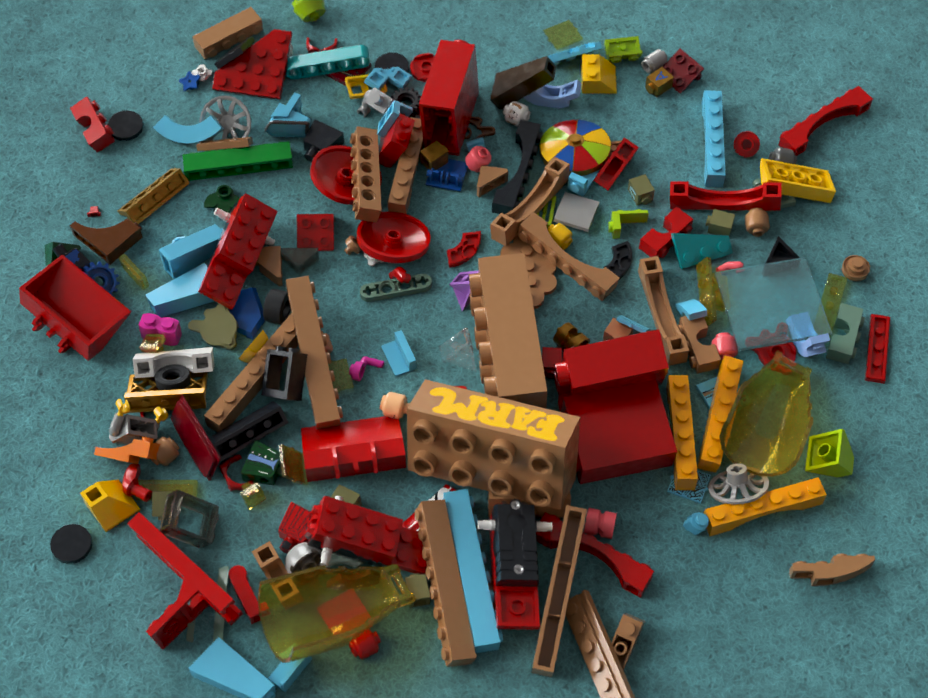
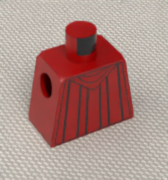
(293, 527)

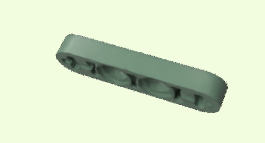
(395, 285)

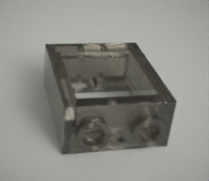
(171, 516)

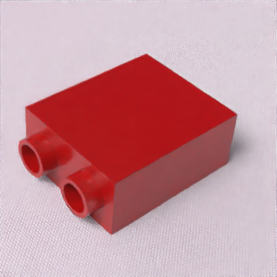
(449, 95)
(611, 364)
(621, 431)

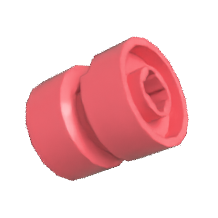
(600, 523)

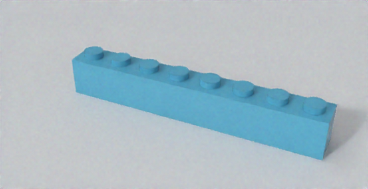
(472, 571)

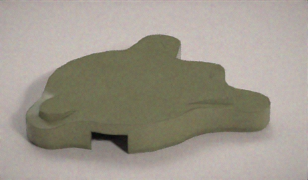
(217, 328)

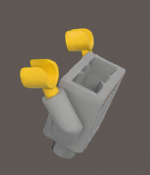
(129, 427)

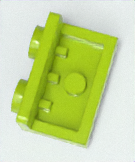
(622, 48)

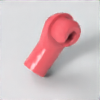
(730, 265)

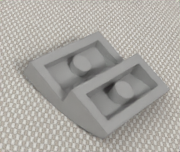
(576, 211)

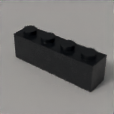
(248, 430)

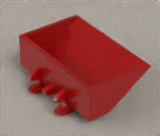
(72, 307)
(353, 448)

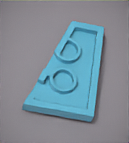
(571, 54)

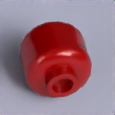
(365, 645)

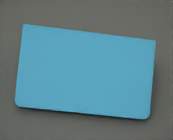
(391, 115)
(399, 355)
(287, 673)

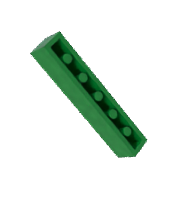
(237, 161)

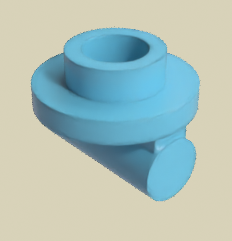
(476, 142)

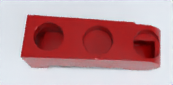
(239, 581)

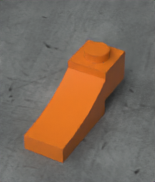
(131, 452)

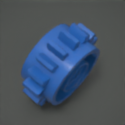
(105, 274)

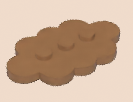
(539, 270)

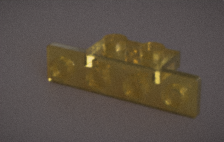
(709, 290)

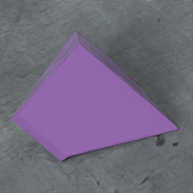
(462, 288)

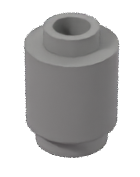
(654, 61)

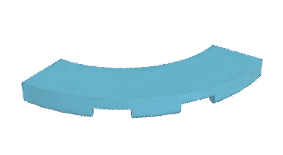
(188, 134)

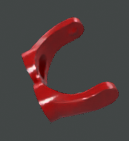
(310, 48)
(224, 467)

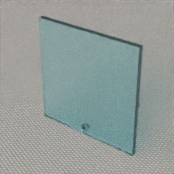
(772, 303)

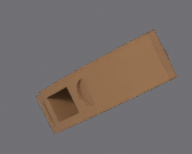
(838, 570)

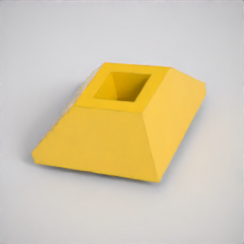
(109, 503)

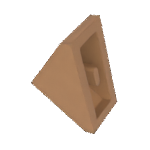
(490, 179)

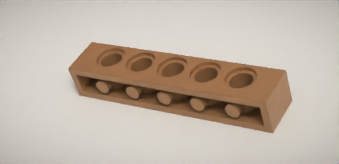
(366, 174)

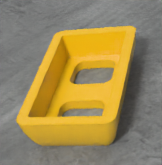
(359, 81)
(254, 347)

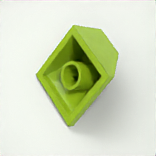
(830, 454)

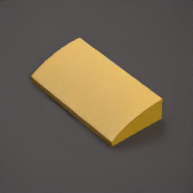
(798, 180)

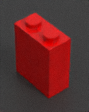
(395, 140)

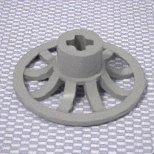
(228, 119)
(737, 478)

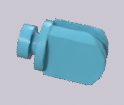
(696, 523)

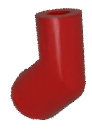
(400, 274)

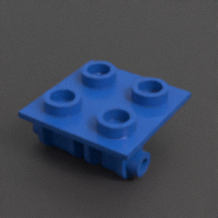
(448, 176)

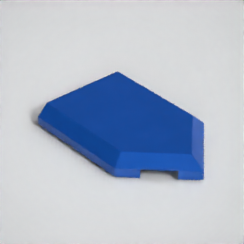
(248, 312)

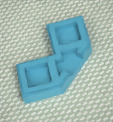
(395, 76)

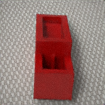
(616, 164)

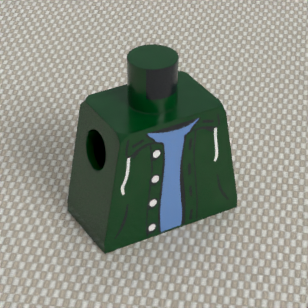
(262, 465)

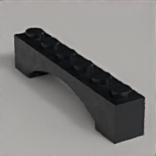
(527, 137)

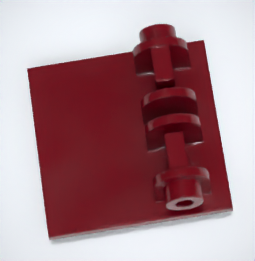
(683, 69)

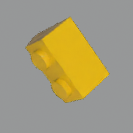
(597, 75)

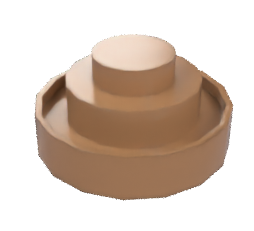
(855, 268)

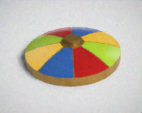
(577, 143)

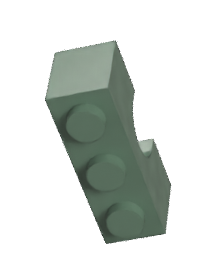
(842, 346)

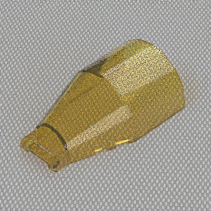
(770, 418)
(327, 607)

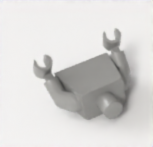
(376, 100)

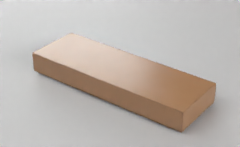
(224, 143)

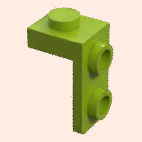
(622, 216)

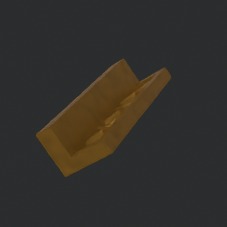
(154, 195)

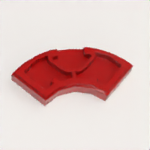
(465, 250)

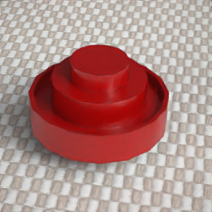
(746, 144)

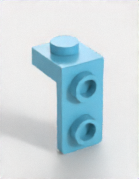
(580, 184)

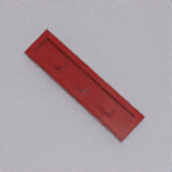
(877, 348)

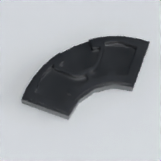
(621, 259)

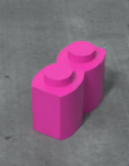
(167, 326)

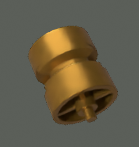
(568, 337)

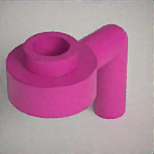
(357, 370)

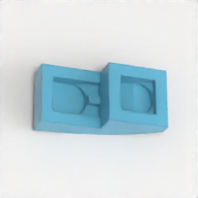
(691, 309)

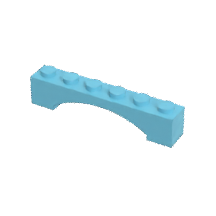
(714, 138)

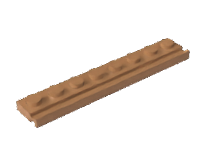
(597, 648)

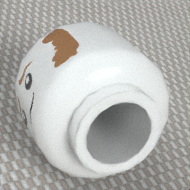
(515, 112)

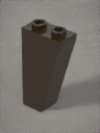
(521, 81)

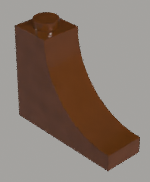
(110, 241)

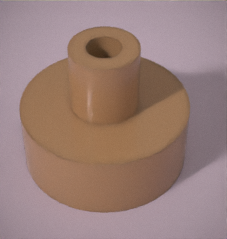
(352, 245)

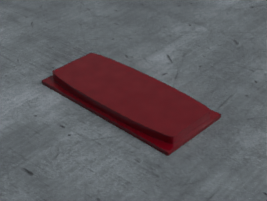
(195, 438)

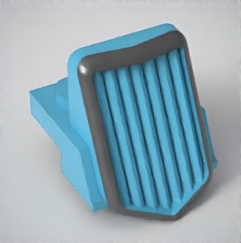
(289, 120)

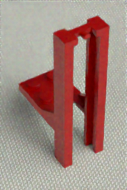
(195, 587)

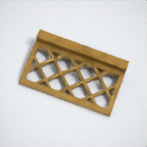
(149, 399)

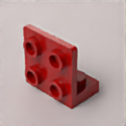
(315, 231)

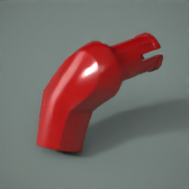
(131, 485)

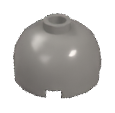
(302, 558)

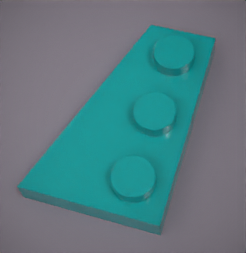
(695, 247)

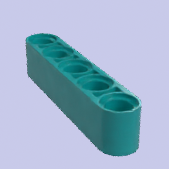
(327, 62)

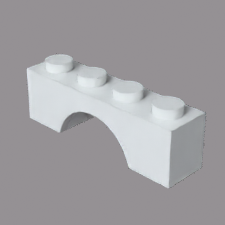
(195, 360)

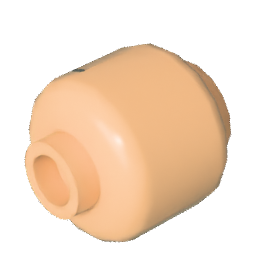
(394, 405)

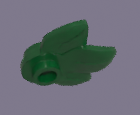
(223, 202)

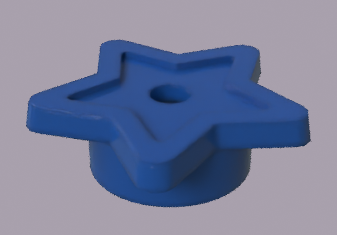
(194, 81)

